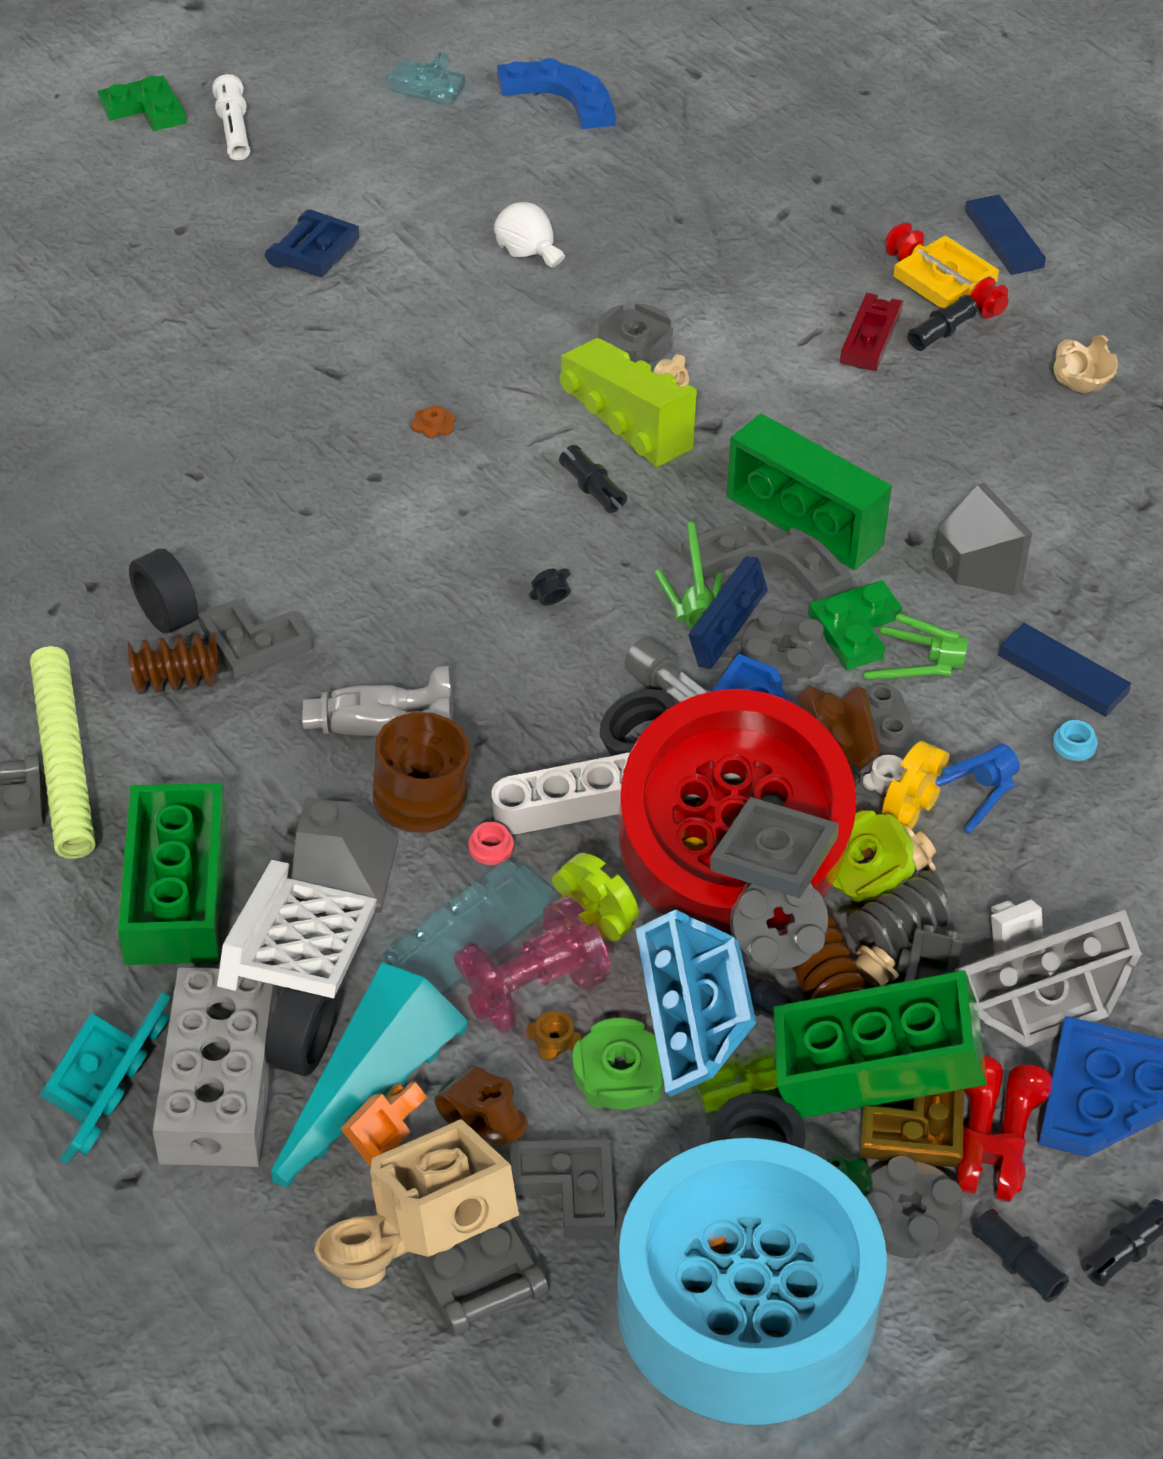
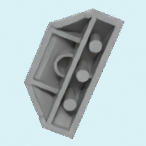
(1059, 975)

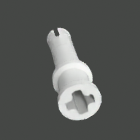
(231, 108)

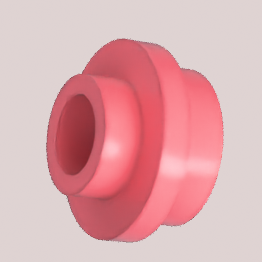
(491, 843)

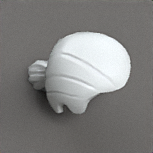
(527, 232)

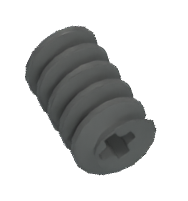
(895, 916)

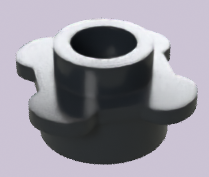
(550, 586)

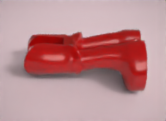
(1025, 1090)

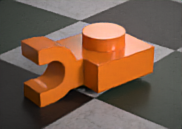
(379, 1121)

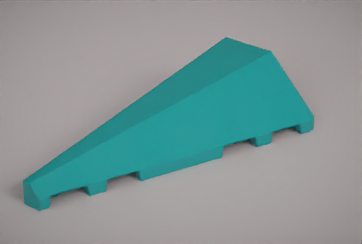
(388, 1038)

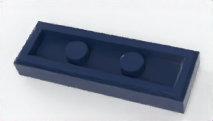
(1005, 234)
(728, 612)
(1064, 669)

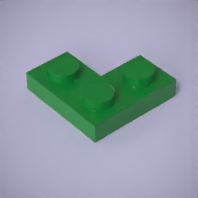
(148, 96)
(850, 621)

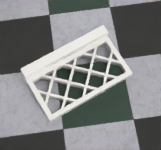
(264, 921)

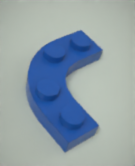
(572, 83)

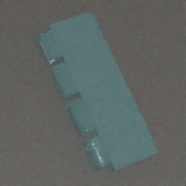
(481, 917)

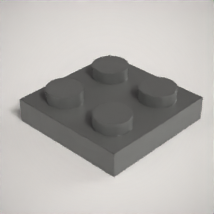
(774, 847)

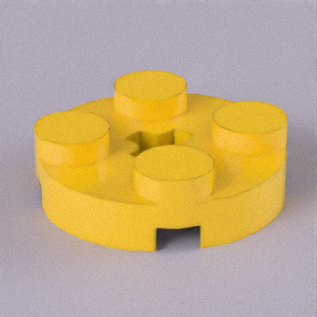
(917, 784)

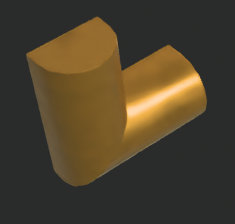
(926, 1133)

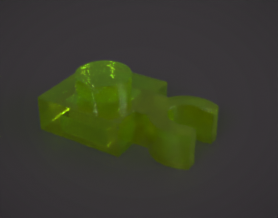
(736, 1080)

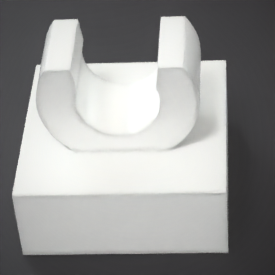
(1015, 924)

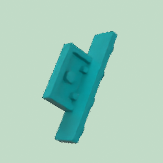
(92, 1068)

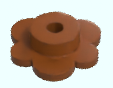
(433, 421)

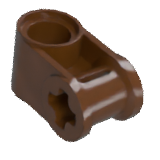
(484, 1105)

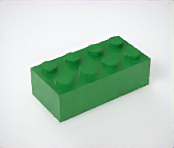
(808, 489)
(173, 874)
(879, 1045)

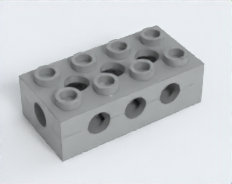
(211, 1090)

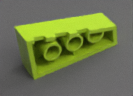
(632, 399)

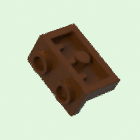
(847, 721)

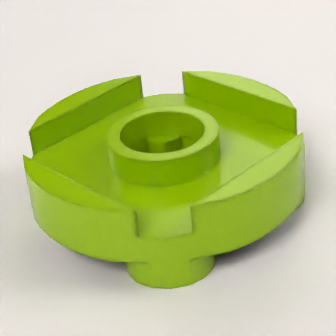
(888, 867)
(605, 900)

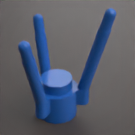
(990, 769)

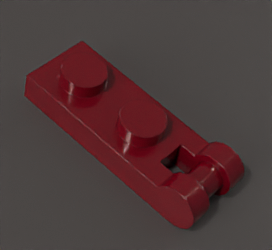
(871, 332)

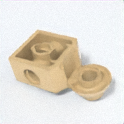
(425, 1204)

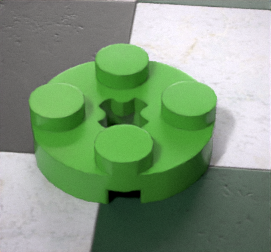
(612, 1087)

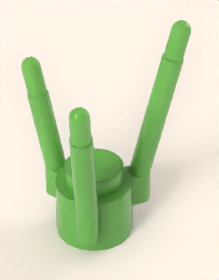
(696, 597)
(945, 649)

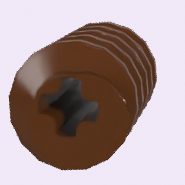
(174, 663)
(830, 969)

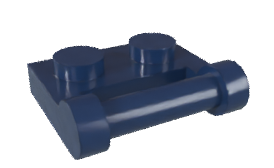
(320, 249)

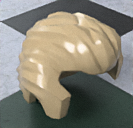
(1084, 367)

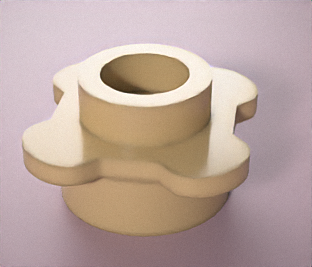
(675, 368)
(923, 850)
(875, 966)

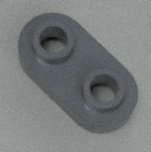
(891, 715)

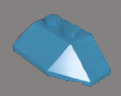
(694, 997)

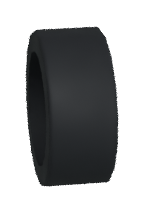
(163, 590)
(629, 713)
(300, 1031)
(762, 1110)

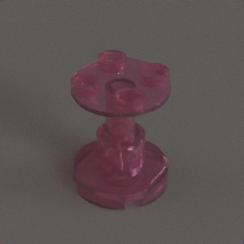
(560, 951)

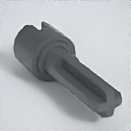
(659, 670)

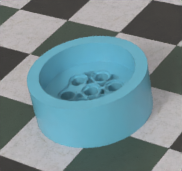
(761, 1201)

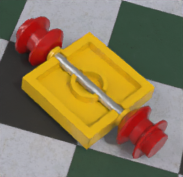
(945, 271)

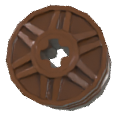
(420, 772)

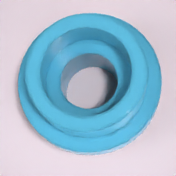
(1075, 740)

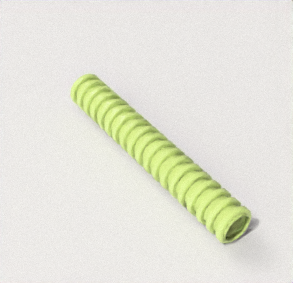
(62, 753)

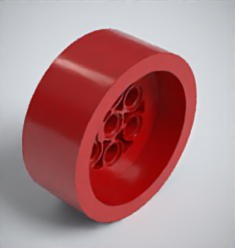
(686, 753)

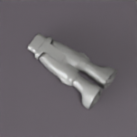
(367, 708)

